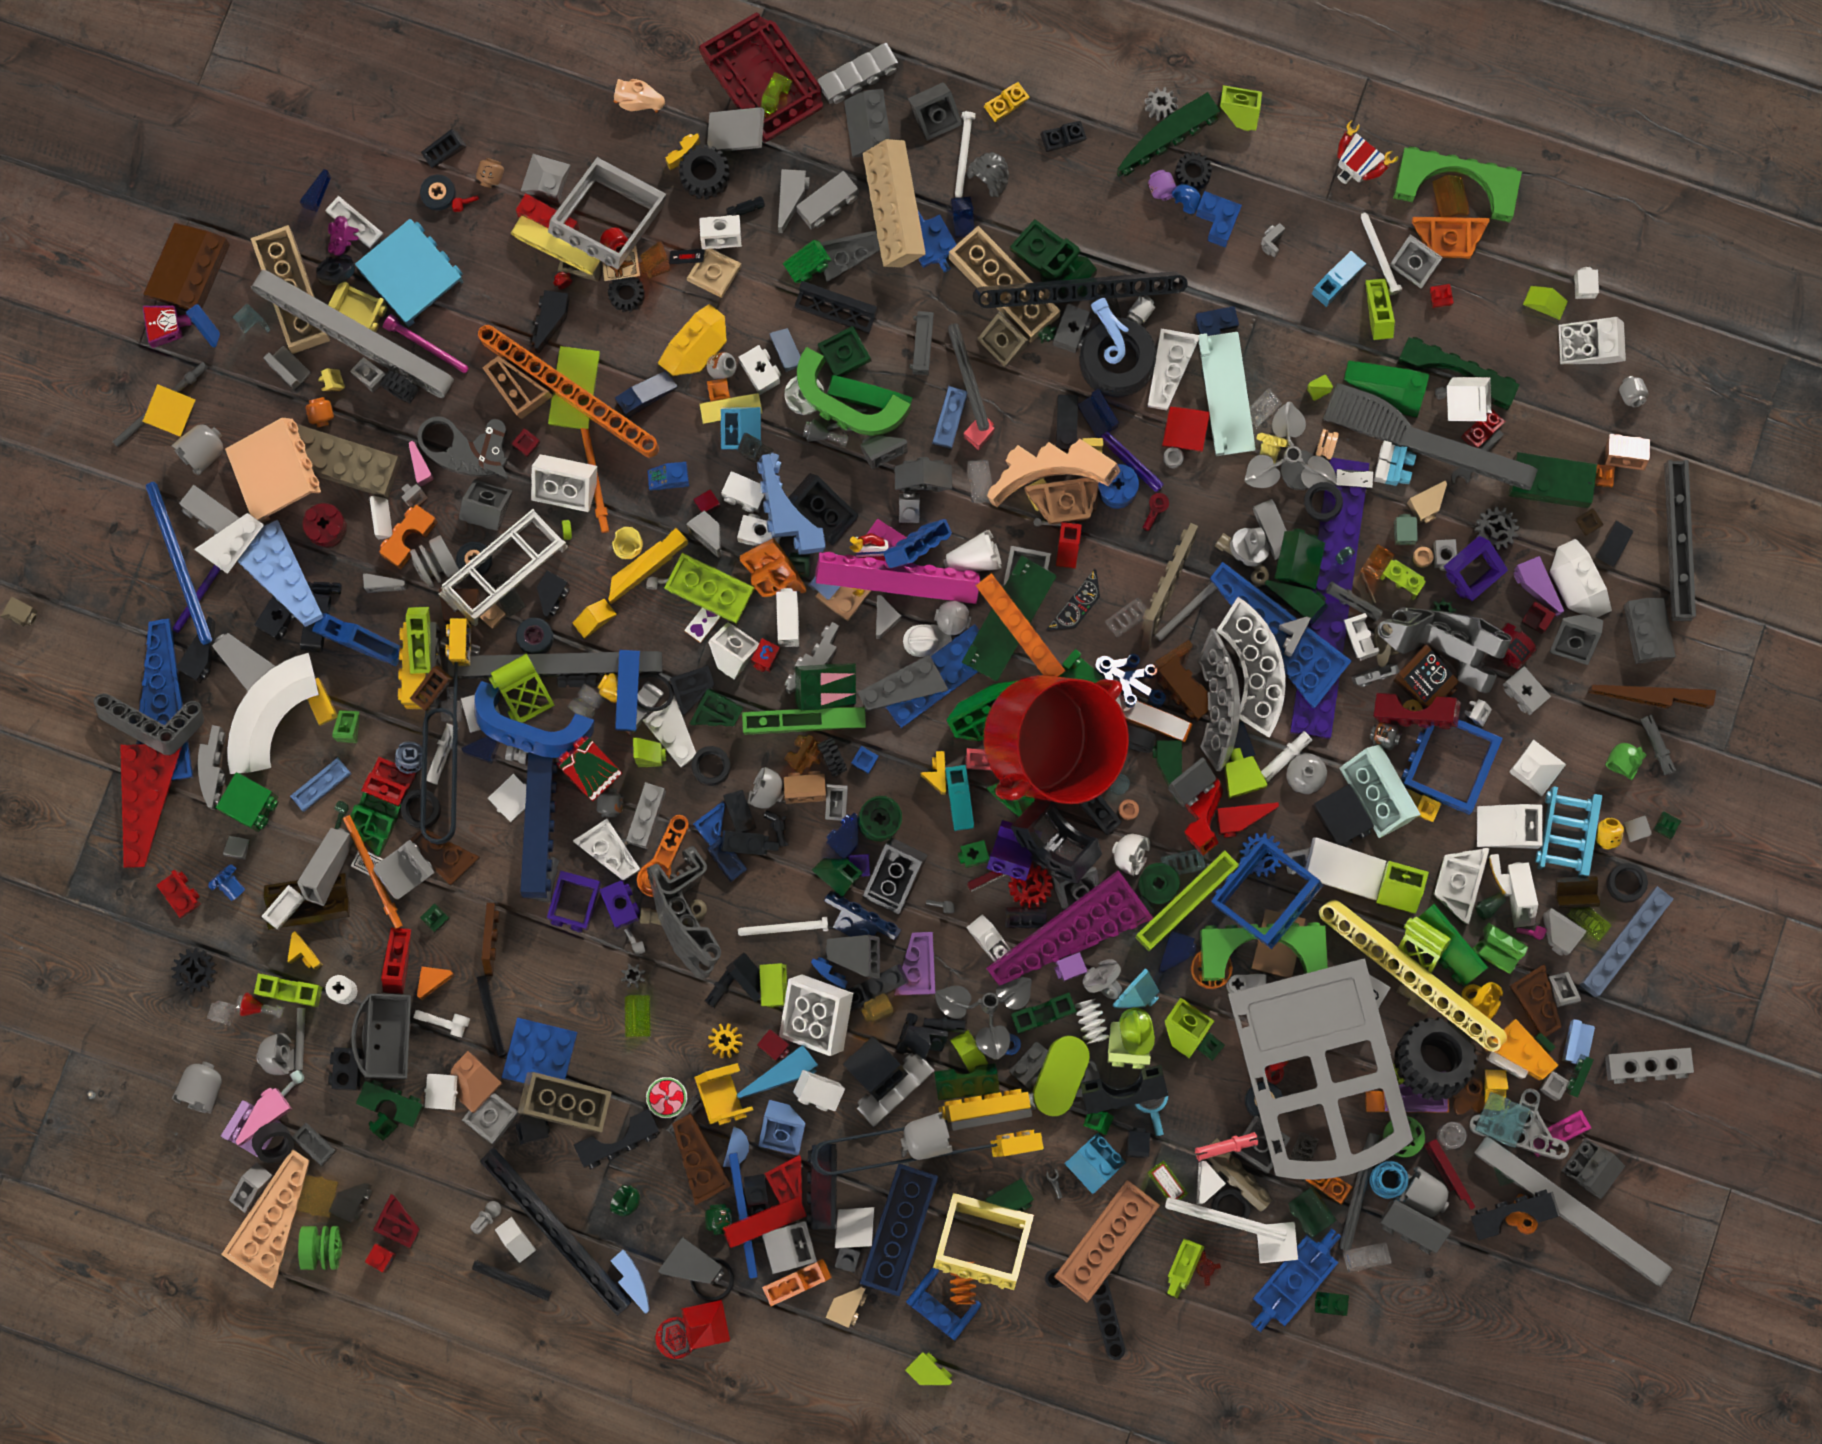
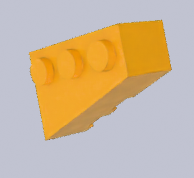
(1525, 1051)

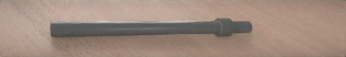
(190, 378)

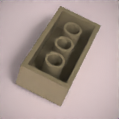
(564, 1102)

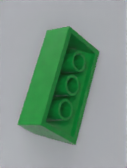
(1459, 956)

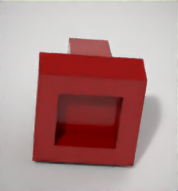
(1441, 295)

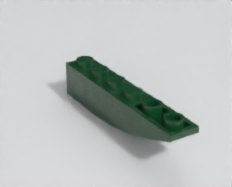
(1171, 131)

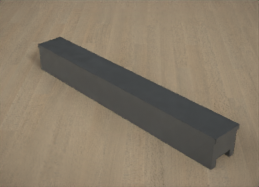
(1680, 540)

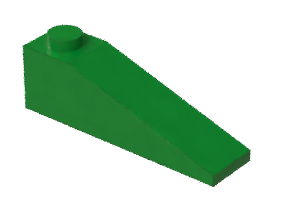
(1395, 385)

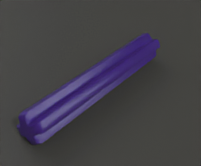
(1131, 461)

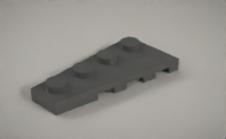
(909, 683)

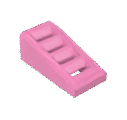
(421, 469)

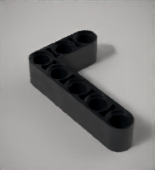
(1102, 1320)

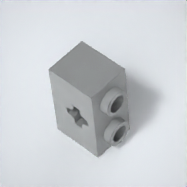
(1525, 680)

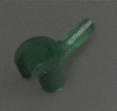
(342, 808)

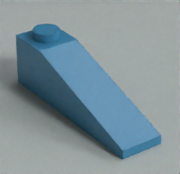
(783, 1073)

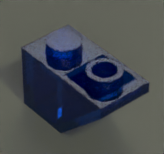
(845, 839)

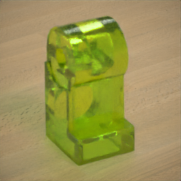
(775, 88)

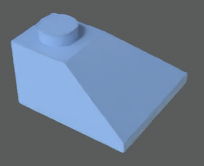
(782, 1128)

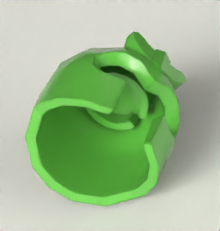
(1625, 759)

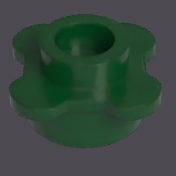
(1047, 333)

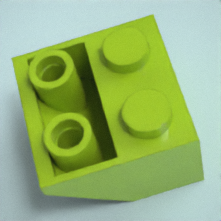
(1402, 887)

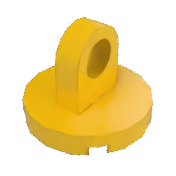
(1486, 999)

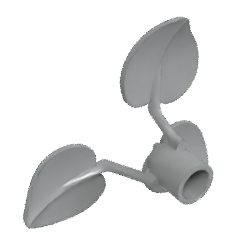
(1263, 472)

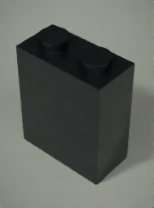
(1343, 816)
(875, 1068)

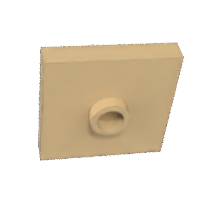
(714, 272)

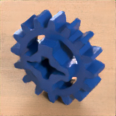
(1269, 857)

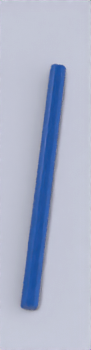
(178, 563)

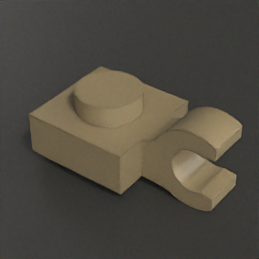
(1414, 1000)

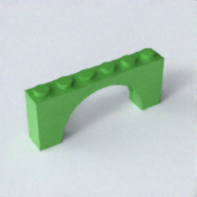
(1498, 182)
(1218, 944)

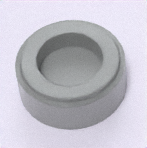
(1173, 457)

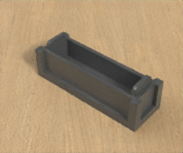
(922, 343)

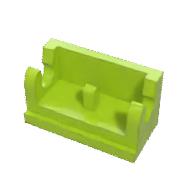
(773, 984)

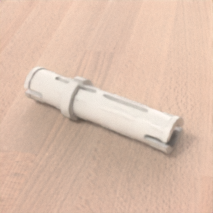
(1293, 749)
(441, 754)

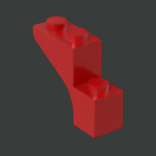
(1203, 810)

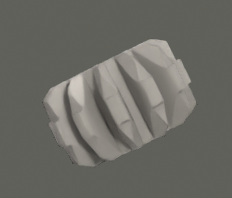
(1161, 97)

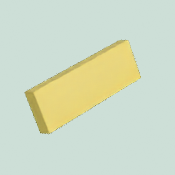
(711, 410)

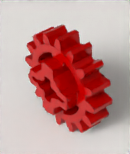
(1035, 892)

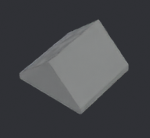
(1416, 261)

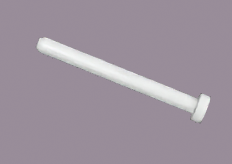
(968, 117)
(1394, 288)
(785, 927)

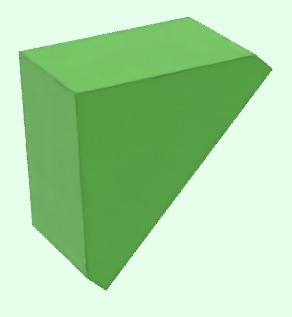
(346, 727)

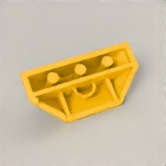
(695, 343)

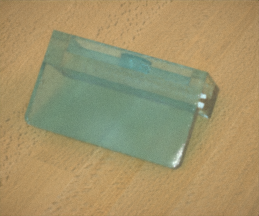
(248, 317)

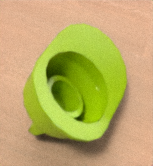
(1137, 1031)

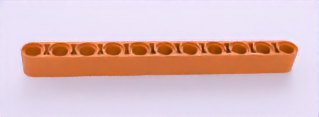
(575, 397)

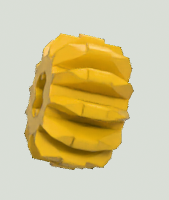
(721, 1047)

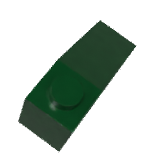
(1300, 599)
(1168, 760)

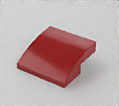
(1186, 429)
(388, 782)

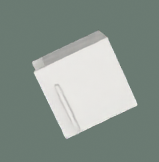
(1468, 398)

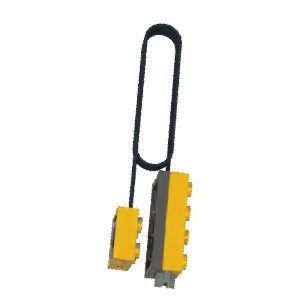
(971, 1113)

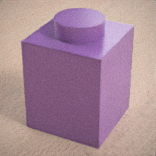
(1070, 967)

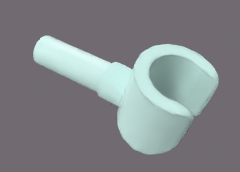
(297, 1077)

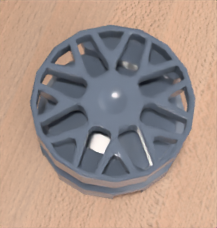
(409, 756)

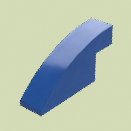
(358, 639)

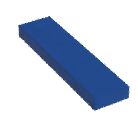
(627, 690)

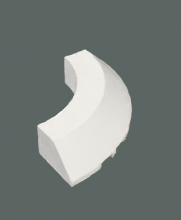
(1260, 663)
(263, 710)

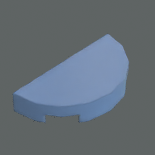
(739, 1144)

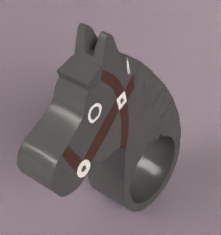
(474, 458)

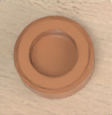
(1128, 809)

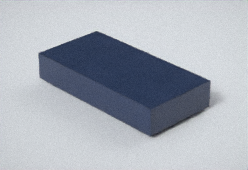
(727, 861)

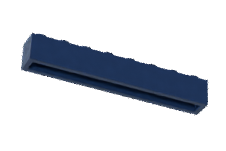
(538, 826)

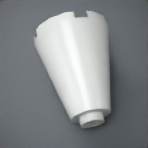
(975, 555)

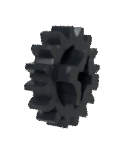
(194, 978)

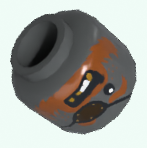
(1385, 735)
(610, 803)

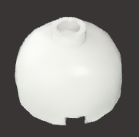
(1130, 853)

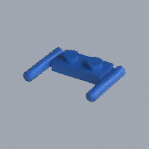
(938, 1313)

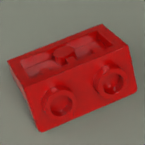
(179, 894)

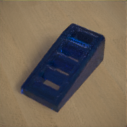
(315, 194)

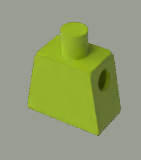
(1242, 775)

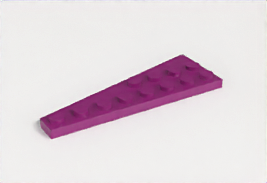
(1093, 918)

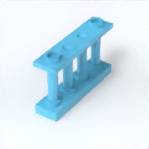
(1588, 825)

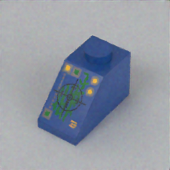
(668, 476)

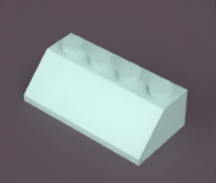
(1380, 790)

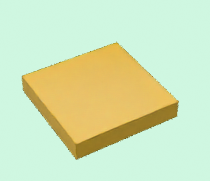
(169, 410)

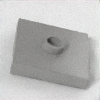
(491, 1118)

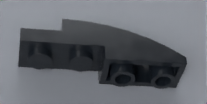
(887, 983)

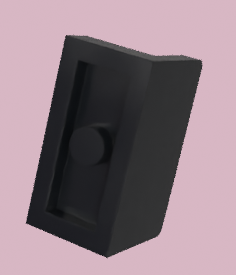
(747, 975)

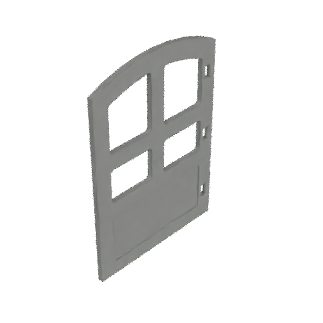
(1306, 1019)

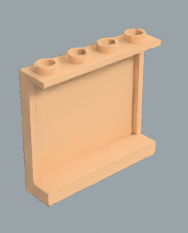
(272, 468)

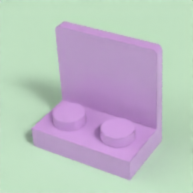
(236, 1125)

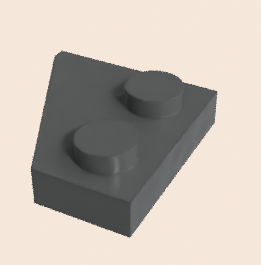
(1365, 678)

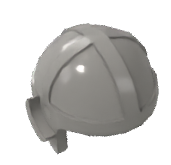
(952, 617)

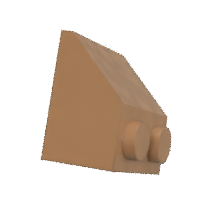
(804, 788)

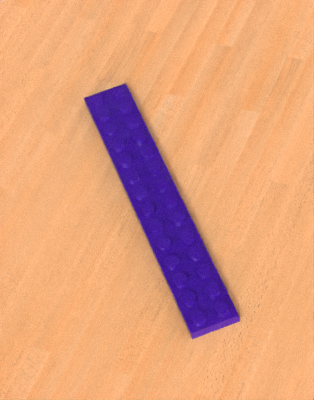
(1330, 626)

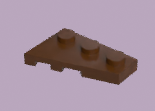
(489, 938)
(1537, 1000)

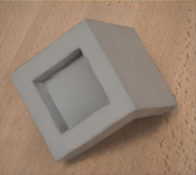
(1553, 1086)

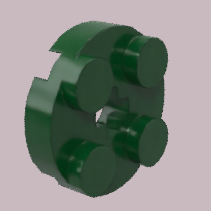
(1169, 889)

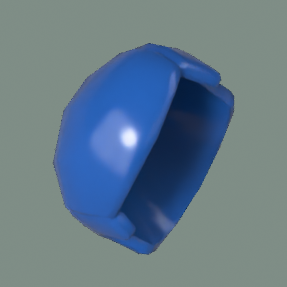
(1188, 197)

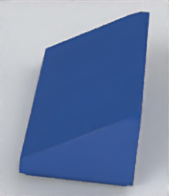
(204, 324)

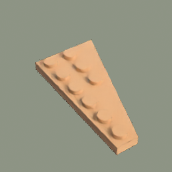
(264, 1233)

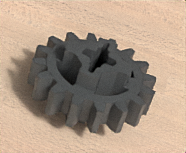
(1504, 531)

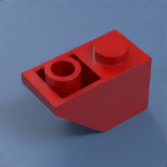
(1068, 545)

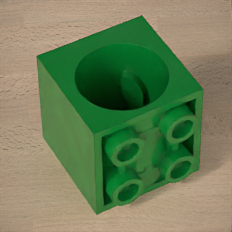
(247, 802)

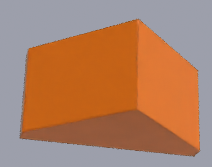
(431, 980)

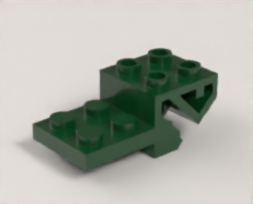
(1052, 255)

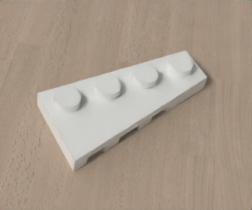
(1171, 361)

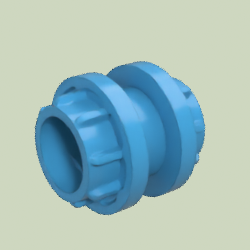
(1376, 1179)

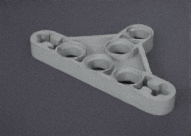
(1534, 1129)

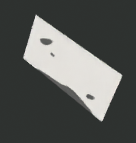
(1354, 478)

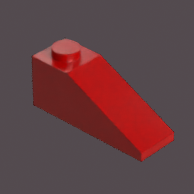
(1236, 819)
(396, 961)

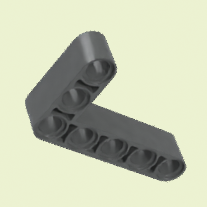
(161, 737)

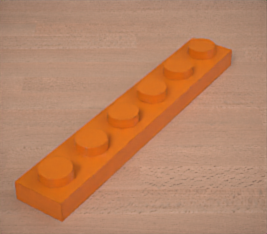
(1019, 626)

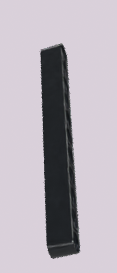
(1071, 288)

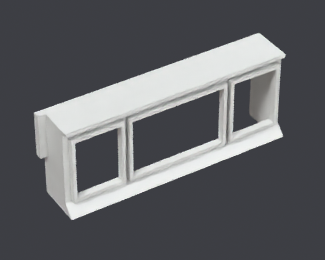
(458, 603)

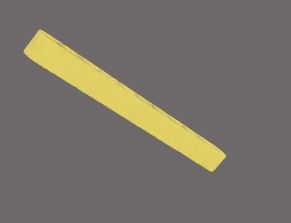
(1417, 984)

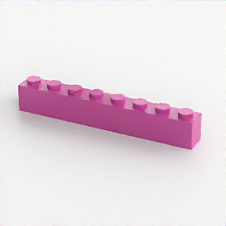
(906, 579)

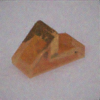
(1377, 562)

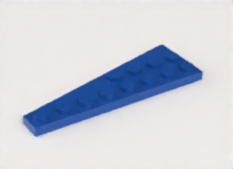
(1314, 662)
(161, 686)

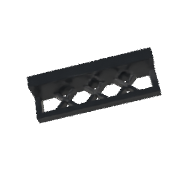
(838, 300)

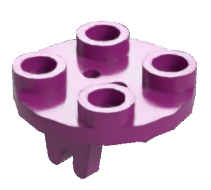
(340, 235)

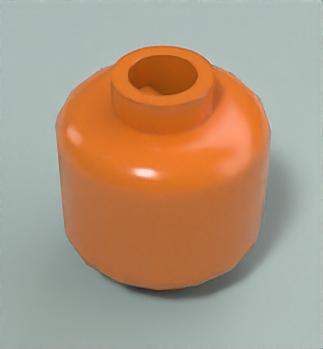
(319, 412)

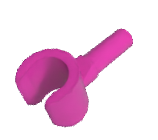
(1539, 932)

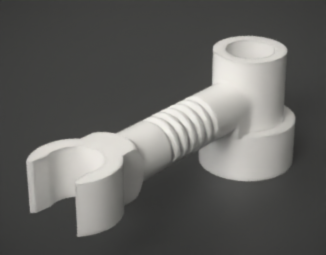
(456, 1026)

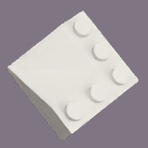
(815, 1015)

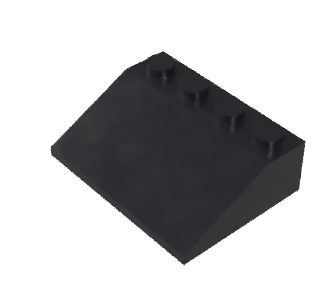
(823, 1190)

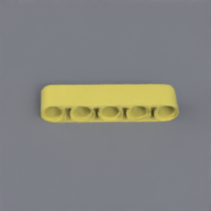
(539, 238)

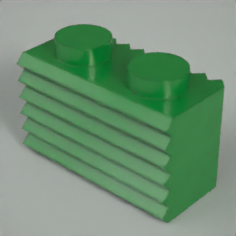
(807, 262)

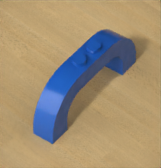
(522, 735)

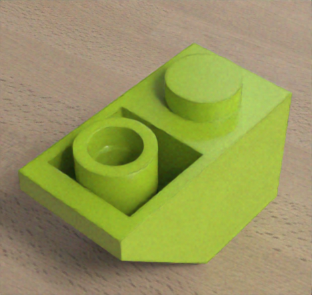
(926, 1372)

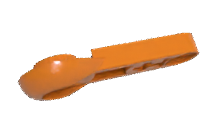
(664, 856)

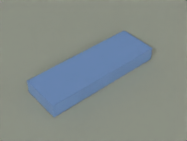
(950, 417)
(320, 784)

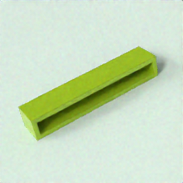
(1187, 901)

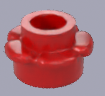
(562, 280)

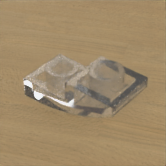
(980, 480)
(1367, 1257)

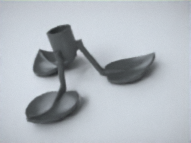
(994, 1040)

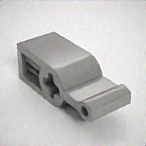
(649, 696)

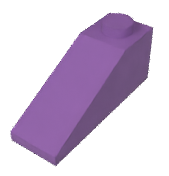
(1537, 582)

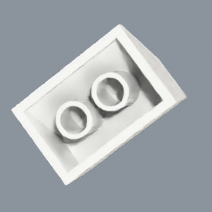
(563, 482)

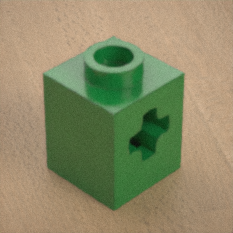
(978, 847)

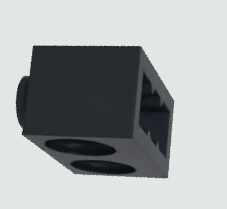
(350, 1069)

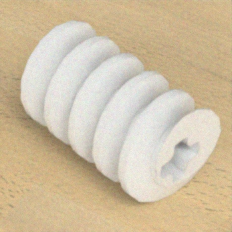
(337, 983)
(1091, 1021)

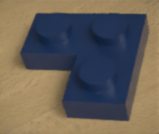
(1216, 320)

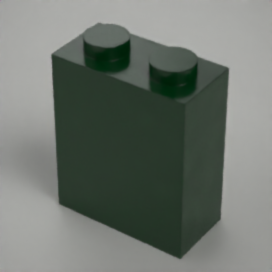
(1300, 559)

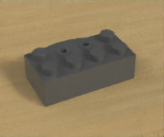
(393, 1038)

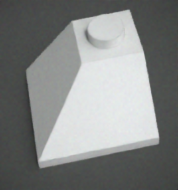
(732, 649)
(1537, 768)

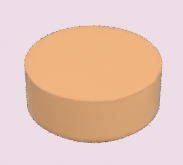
(1423, 557)

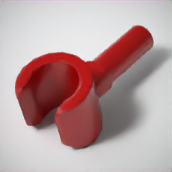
(457, 203)

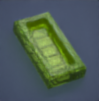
(1589, 921)

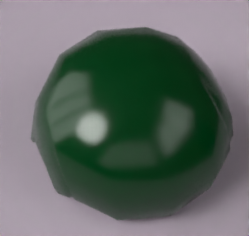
(625, 1201)

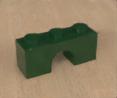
(1043, 1014)
(953, 1085)
(374, 1095)

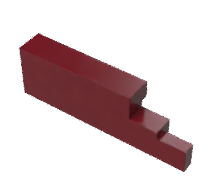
(1447, 1172)

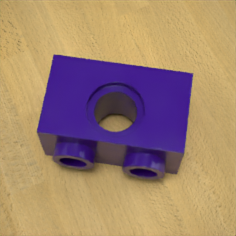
(611, 895)

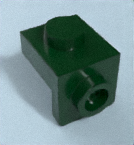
(1331, 1303)

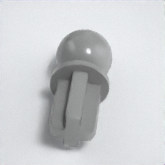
(492, 1210)

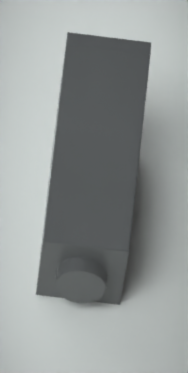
(856, 953)
(692, 1264)

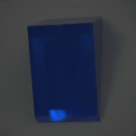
(482, 749)

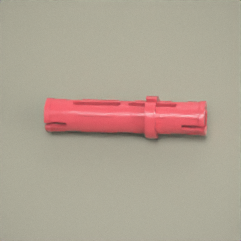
(1234, 1144)

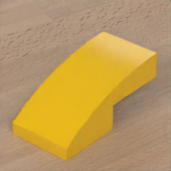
(1426, 806)

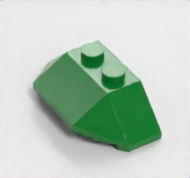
(970, 715)

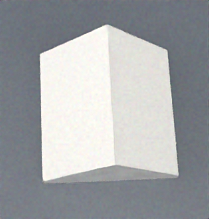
(1208, 1182)

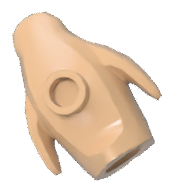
(637, 96)

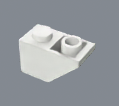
(988, 938)

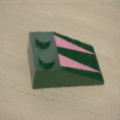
(825, 686)

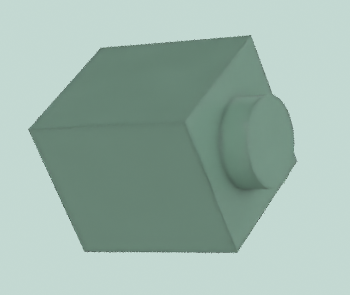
(1405, 530)

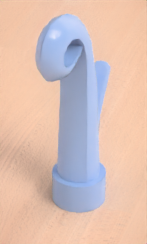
(1112, 325)

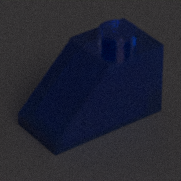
(1177, 951)

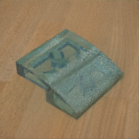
(1502, 1119)

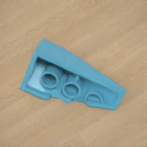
(1138, 993)

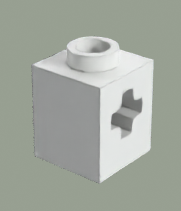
(1586, 283)

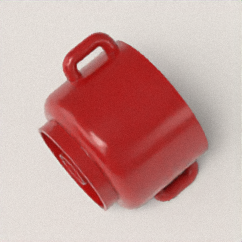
(1056, 739)

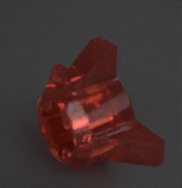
(1208, 1268)

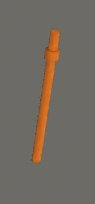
(601, 511)
(390, 908)

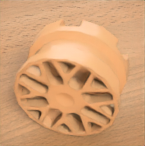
(1329, 444)

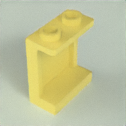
(358, 305)

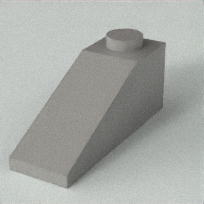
(791, 194)

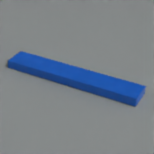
(742, 1211)

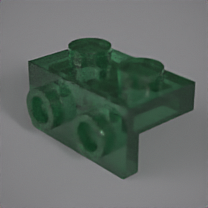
(1311, 1212)

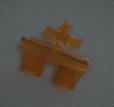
(806, 755)

